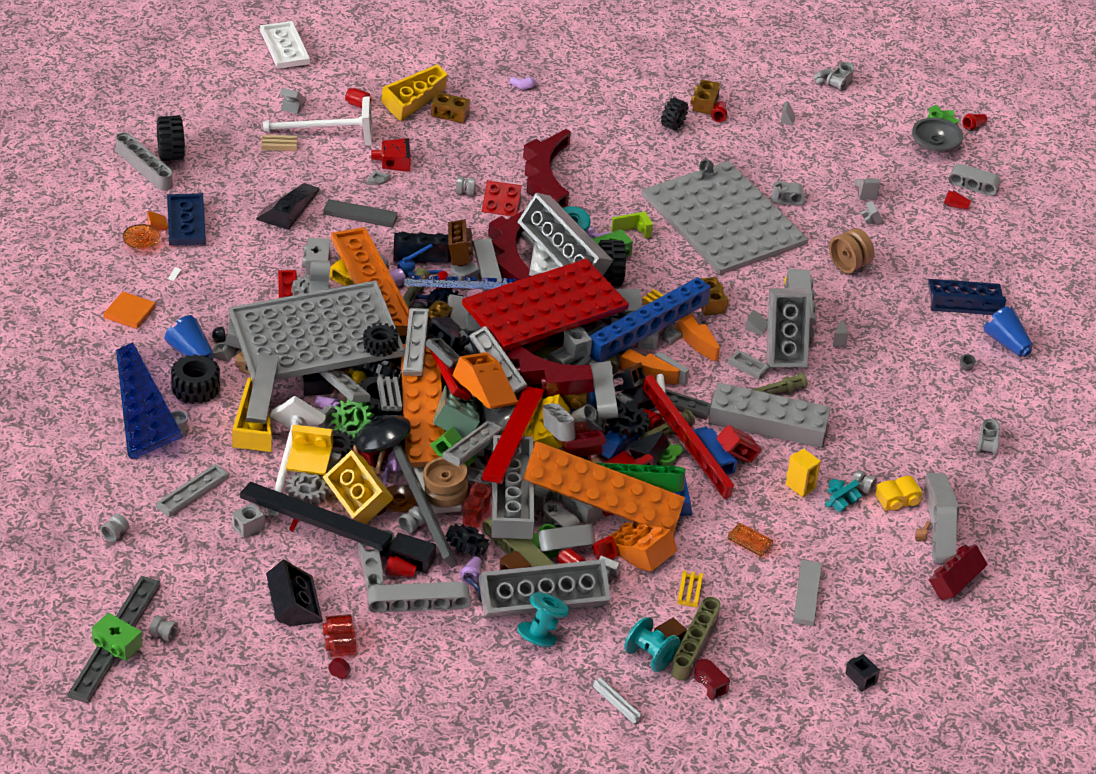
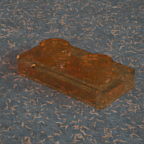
(750, 539)

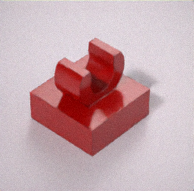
(605, 547)

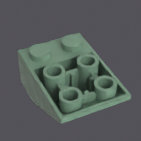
(456, 413)

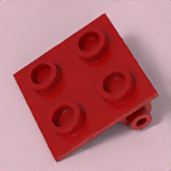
(501, 198)

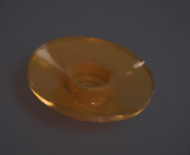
(141, 236)

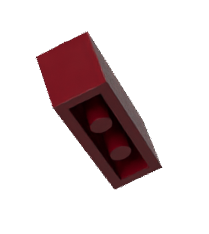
(958, 571)

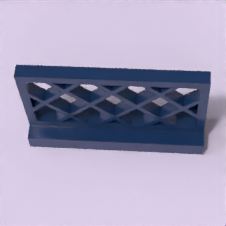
(960, 302)

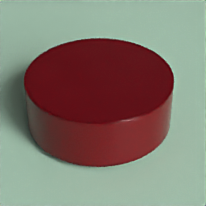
(339, 668)

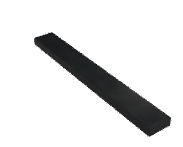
(316, 516)

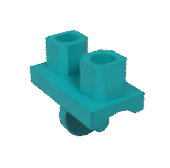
(839, 493)

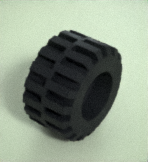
(170, 137)
(616, 250)
(195, 378)
(371, 387)

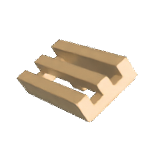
(279, 142)

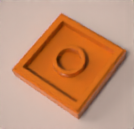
(129, 310)

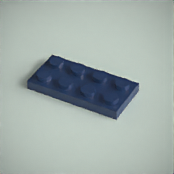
(186, 219)

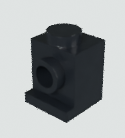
(862, 672)

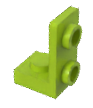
(630, 221)

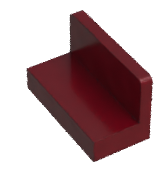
(585, 444)

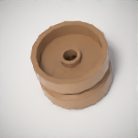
(851, 250)
(445, 483)

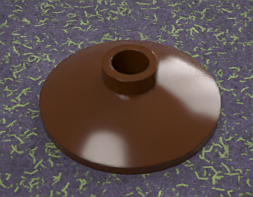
(403, 499)

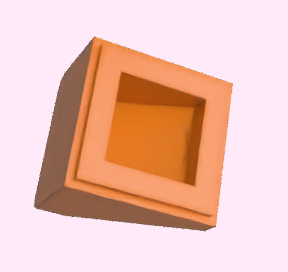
(157, 220)

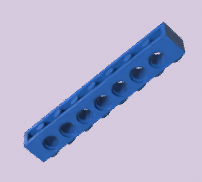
(649, 319)

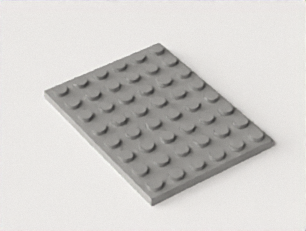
(724, 217)
(312, 329)

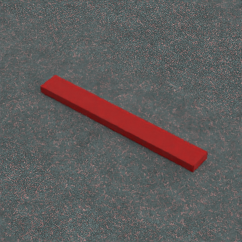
(512, 435)
(688, 437)

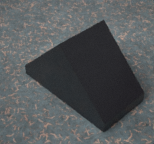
(315, 384)
(653, 444)

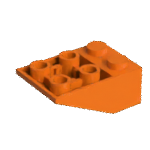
(485, 380)
(644, 545)

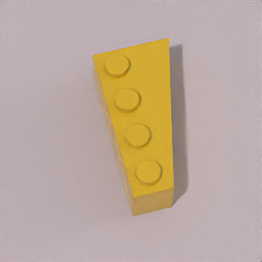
(414, 91)
(250, 434)

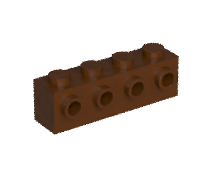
(460, 242)

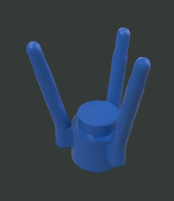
(408, 265)

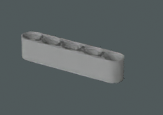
(144, 161)
(604, 390)
(418, 596)

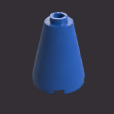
(1009, 331)
(188, 337)

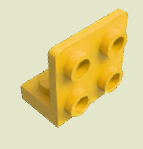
(310, 449)

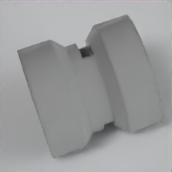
(461, 185)
(182, 419)
(867, 483)
(410, 521)
(116, 526)
(163, 628)

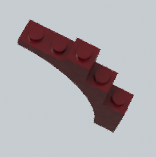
(538, 170)
(505, 236)
(553, 376)

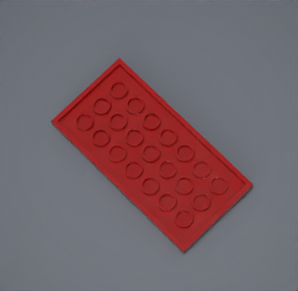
(545, 304)

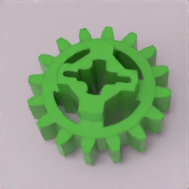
(343, 417)

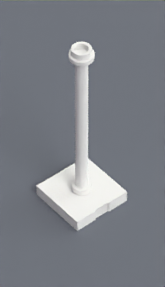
(364, 121)
(298, 413)

